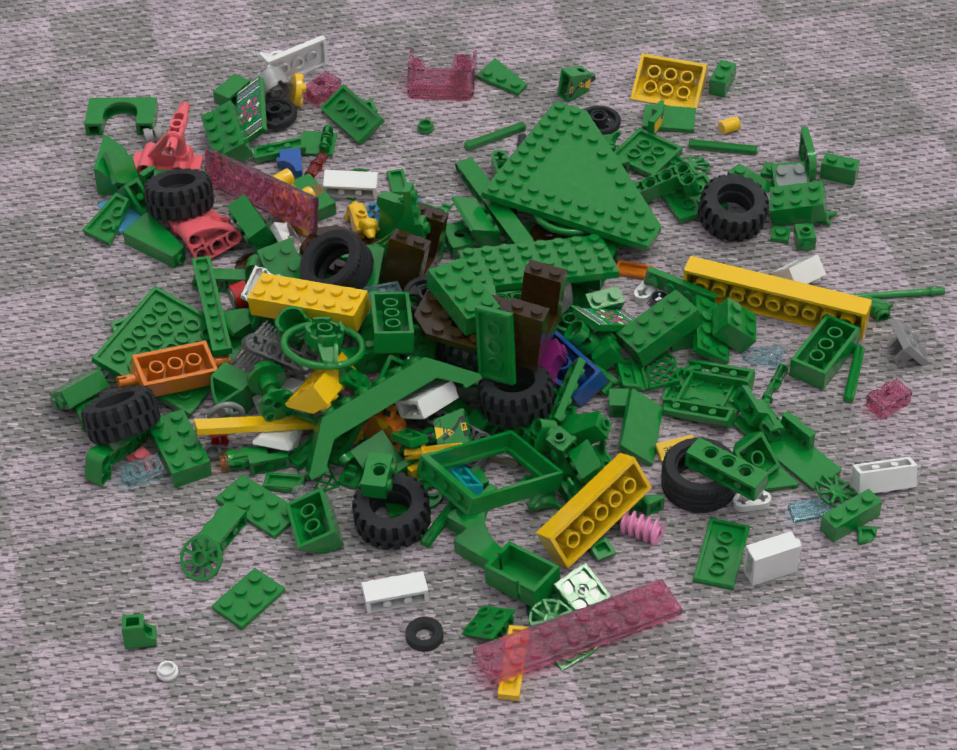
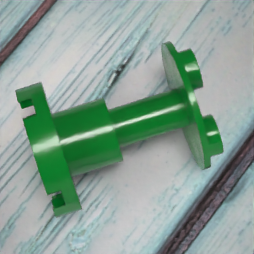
(268, 380)

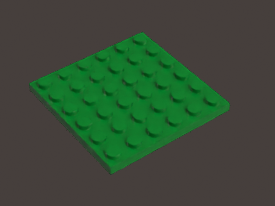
(154, 325)

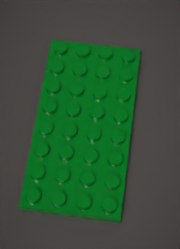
(504, 265)

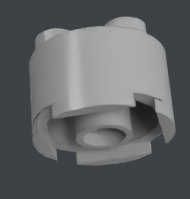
(275, 82)

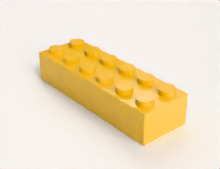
(317, 299)
(594, 510)

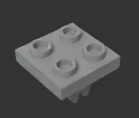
(909, 342)

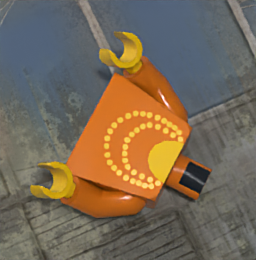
(384, 420)

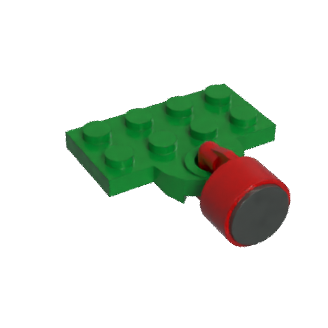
(278, 260)

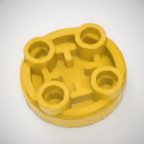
(297, 89)

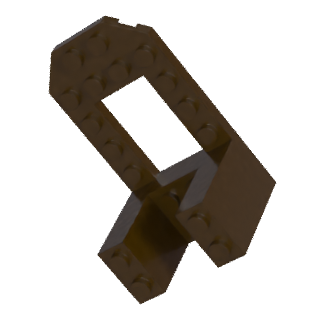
(406, 254)
(533, 316)

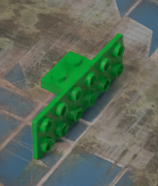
(796, 450)

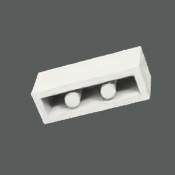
(350, 184)
(885, 475)
(395, 592)

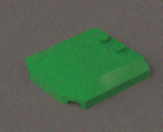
(713, 395)

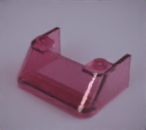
(441, 83)

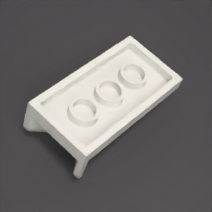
(299, 58)

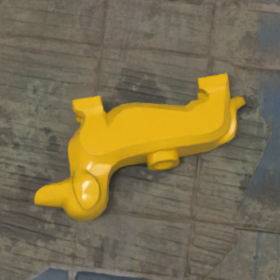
(360, 220)

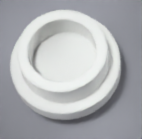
(167, 671)

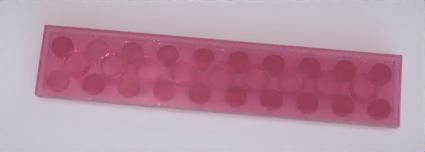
(263, 190)
(576, 631)

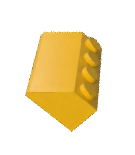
(318, 390)

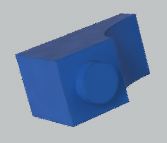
(292, 160)

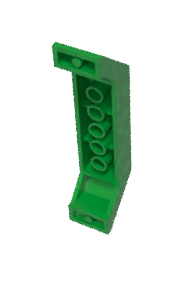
(374, 399)

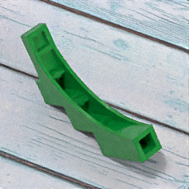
(412, 220)

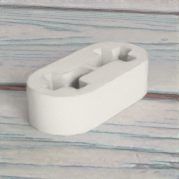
(640, 290)
(751, 505)

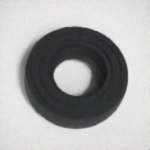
(424, 623)

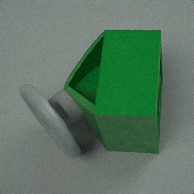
(230, 392)

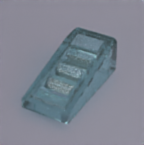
(775, 356)
(144, 475)

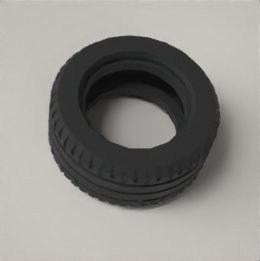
(327, 249)
(688, 494)

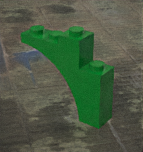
(473, 536)

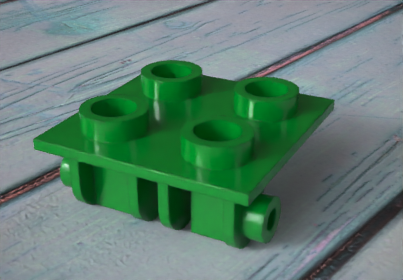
(320, 141)
(490, 623)

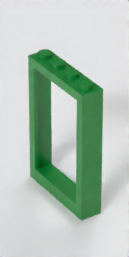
(433, 468)

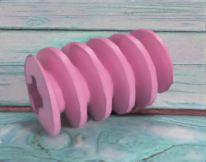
(642, 529)

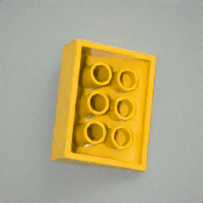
(670, 80)

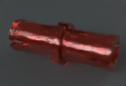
(317, 164)

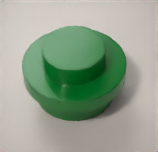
(425, 126)

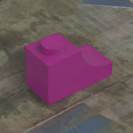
(554, 358)

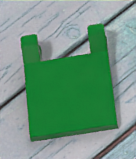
(377, 443)

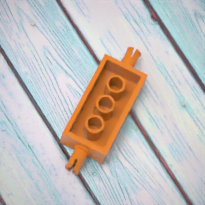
(173, 369)

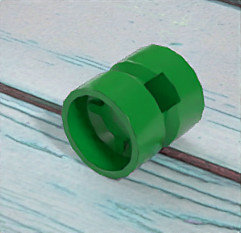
(581, 337)

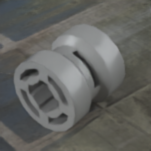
(148, 134)

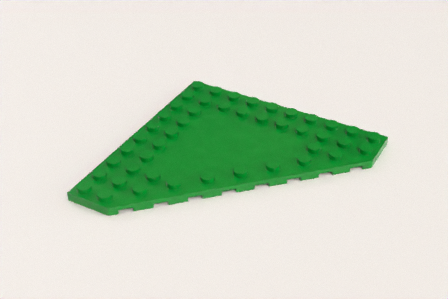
(575, 180)

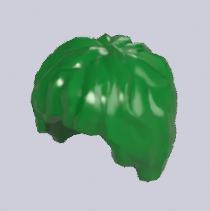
(289, 317)

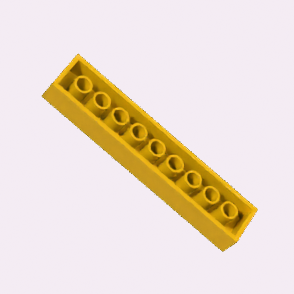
(777, 296)

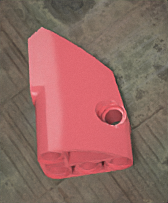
(207, 230)

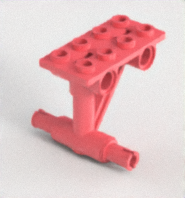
(174, 139)

